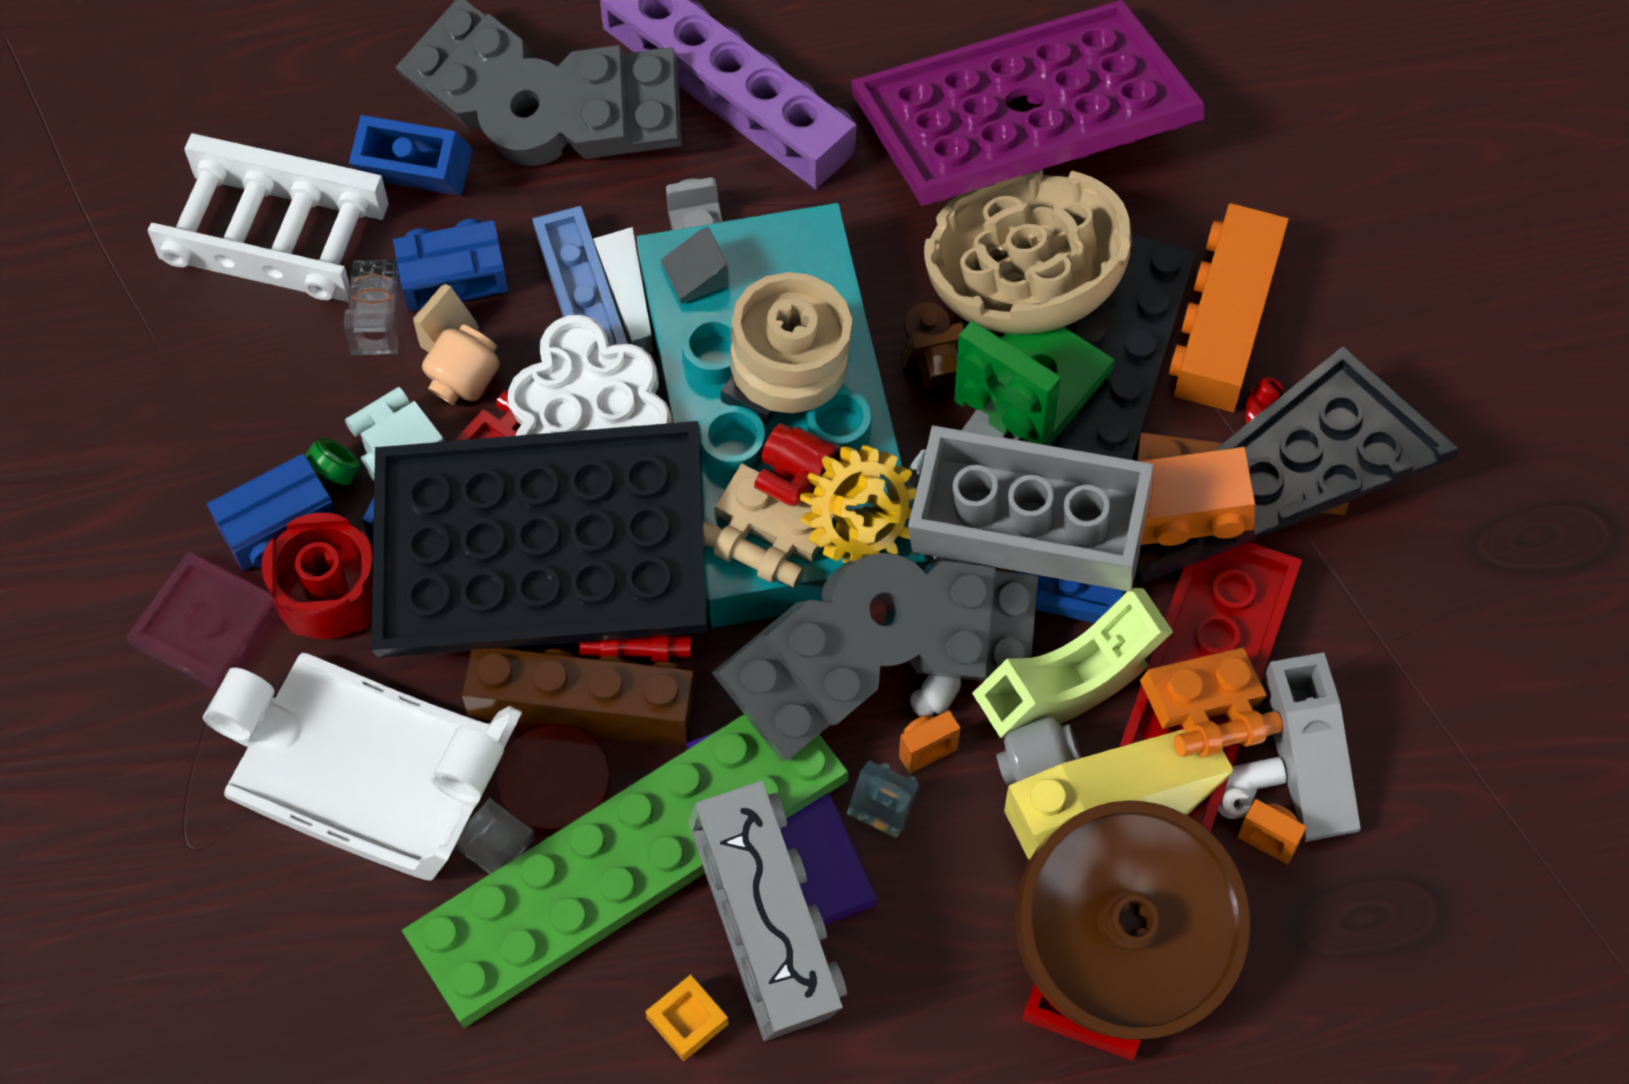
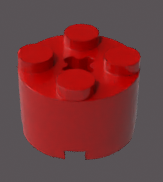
(320, 576)

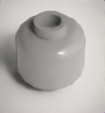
(1036, 749)

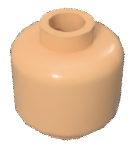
(461, 364)

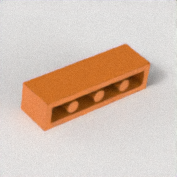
(1230, 307)
(1199, 497)

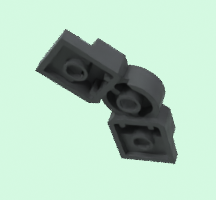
(593, 100)
(829, 653)

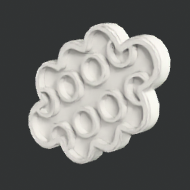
(586, 383)

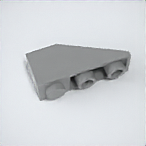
(1312, 745)

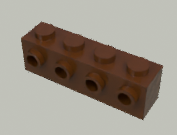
(593, 695)

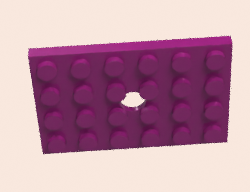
(1091, 71)

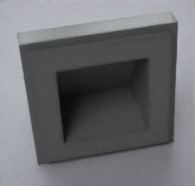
(696, 267)

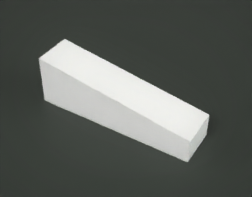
(622, 272)

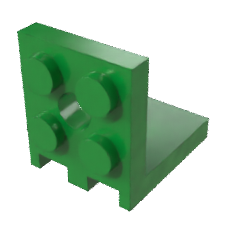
(1016, 390)

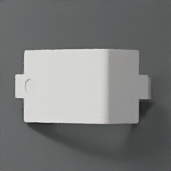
(358, 762)

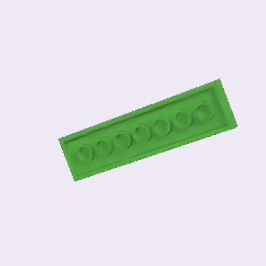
(600, 870)

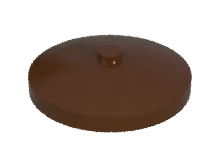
(1132, 920)

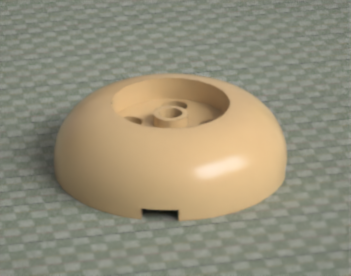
(1060, 245)

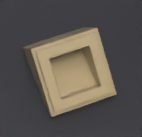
(441, 312)

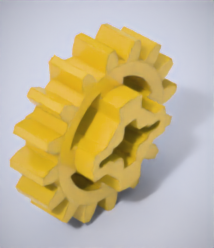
(852, 483)

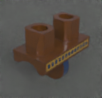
(931, 346)

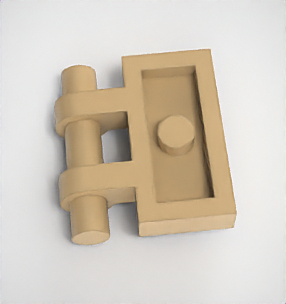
(766, 518)

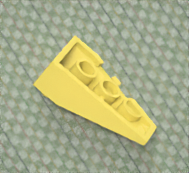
(1132, 772)

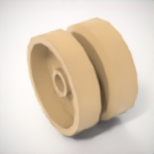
(790, 342)

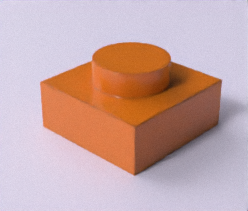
(928, 740)
(1272, 830)

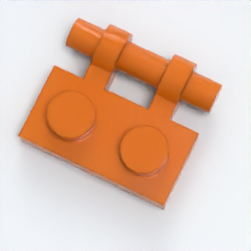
(1208, 688)

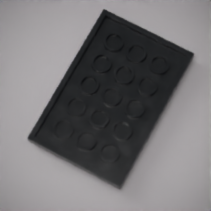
(539, 540)

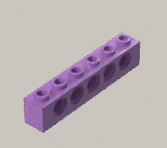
(736, 80)

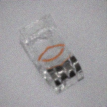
(373, 307)

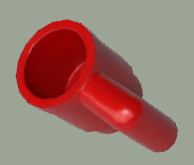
(793, 455)

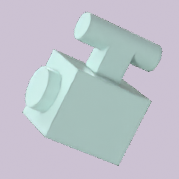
(390, 423)

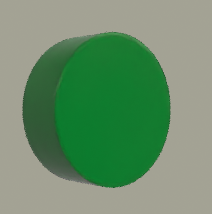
(333, 461)

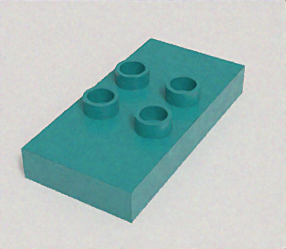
(695, 366)

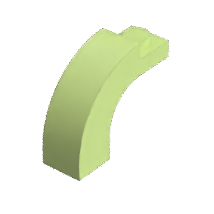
(1080, 672)

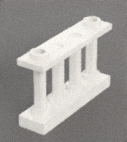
(261, 175)

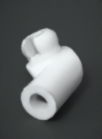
(935, 695)
(1246, 781)

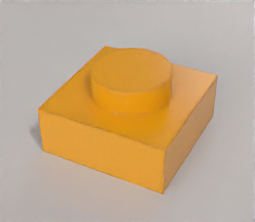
(687, 1017)

